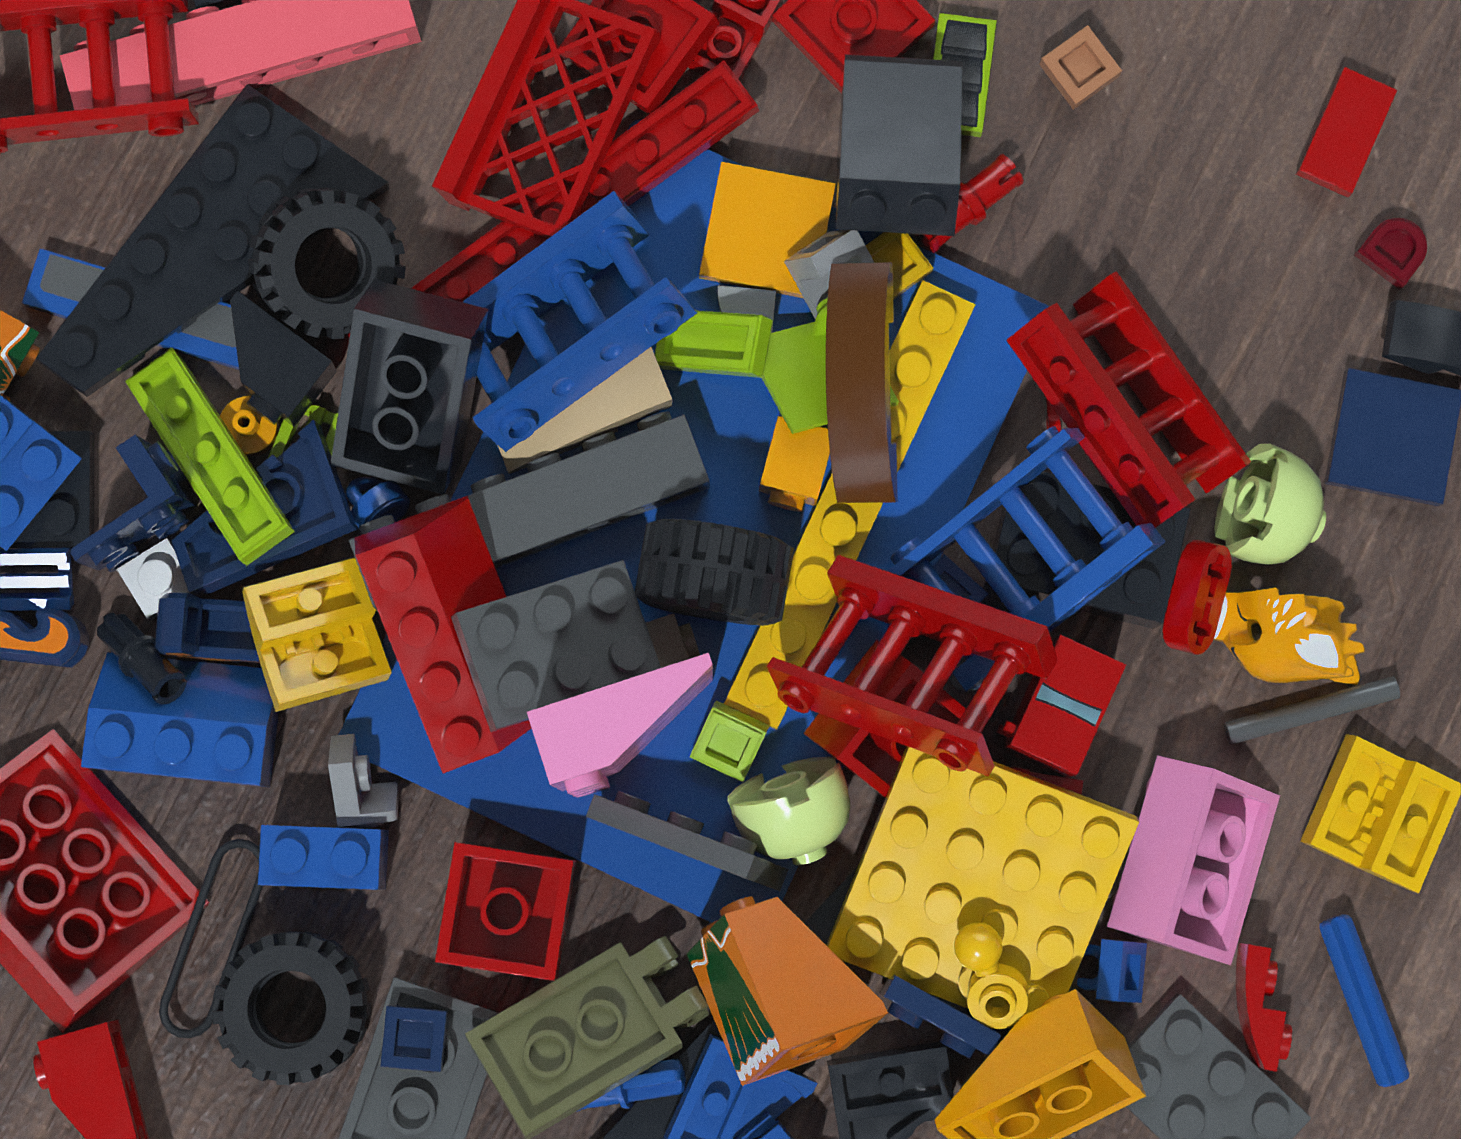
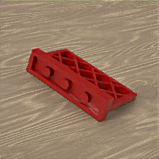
(498, 104)

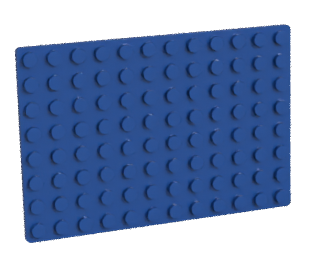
(733, 433)

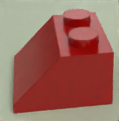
(865, 753)

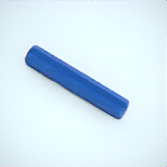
(1364, 1000)

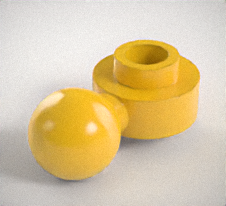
(979, 950)

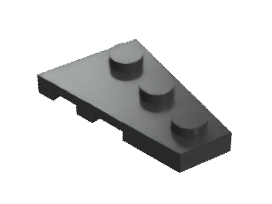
(683, 836)

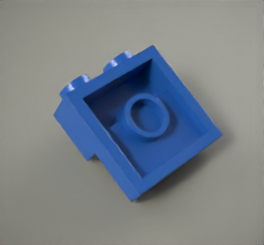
(30, 469)

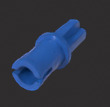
(658, 1081)

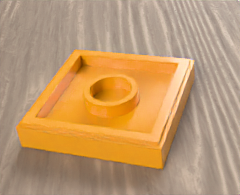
(759, 224)

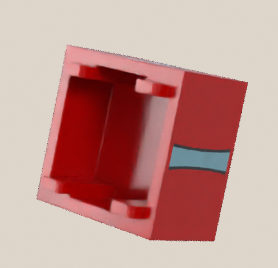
(1064, 710)

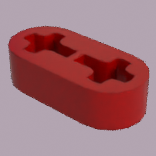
(1197, 596)

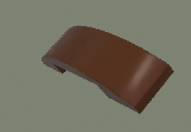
(860, 383)

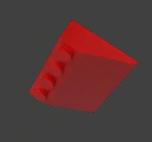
(78, 884)

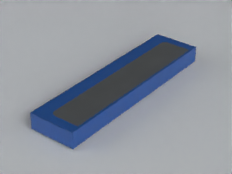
(62, 282)

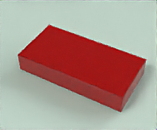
(1346, 132)

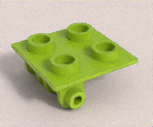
(797, 373)

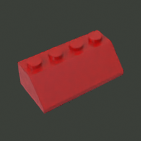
(418, 580)

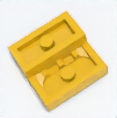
(315, 634)
(1382, 813)

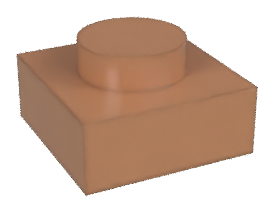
(1080, 67)

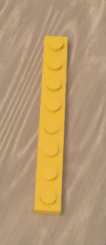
(835, 528)

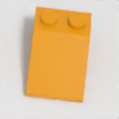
(1046, 1077)

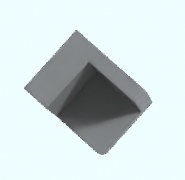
(813, 263)

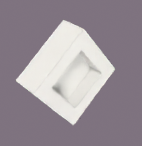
(152, 576)

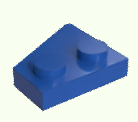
(722, 1108)

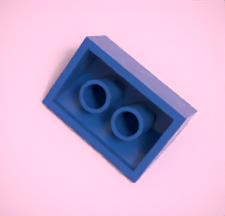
(212, 732)

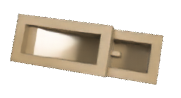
(617, 401)

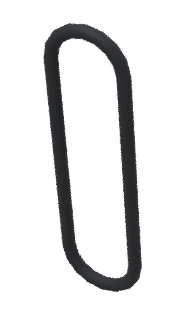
(181, 955)

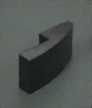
(1423, 337)

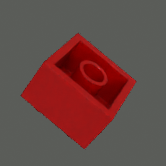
(505, 911)

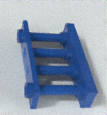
(543, 279)
(1075, 580)

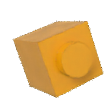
(795, 466)

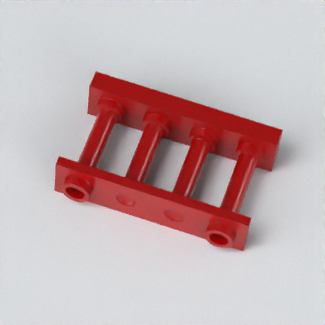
(39, 19)
(1114, 436)
(913, 611)

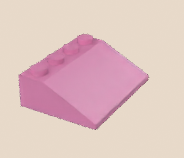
(608, 727)

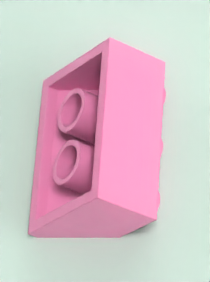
(1193, 859)

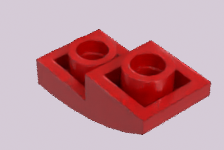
(737, 36)
(1262, 1027)

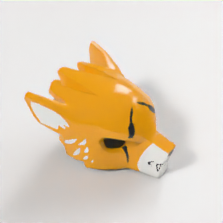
(1298, 637)

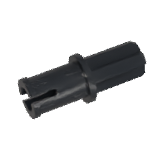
(140, 658)

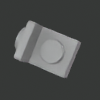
(354, 795)

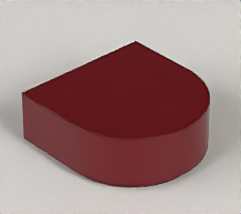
(1394, 250)

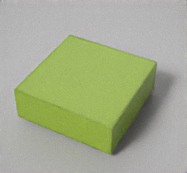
(729, 741)

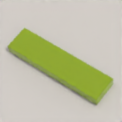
(209, 457)

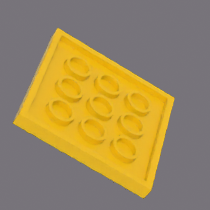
(983, 852)

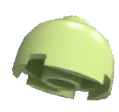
(1271, 508)
(795, 811)

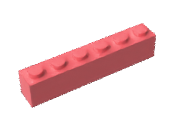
(251, 45)

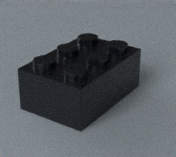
(408, 386)
(1135, 597)

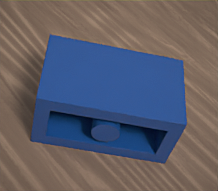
(323, 857)

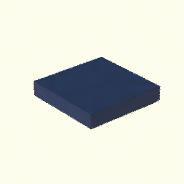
(1393, 437)

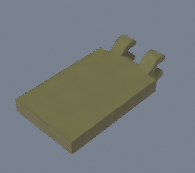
(584, 1034)

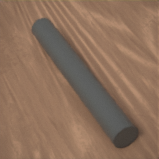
(1311, 710)

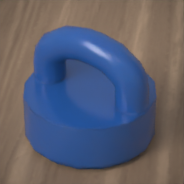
(379, 501)

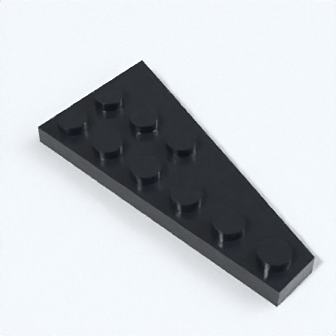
(198, 238)

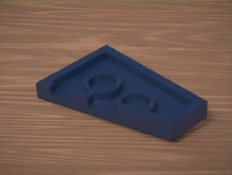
(306, 493)

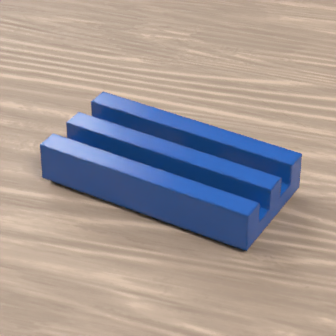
(35, 601)

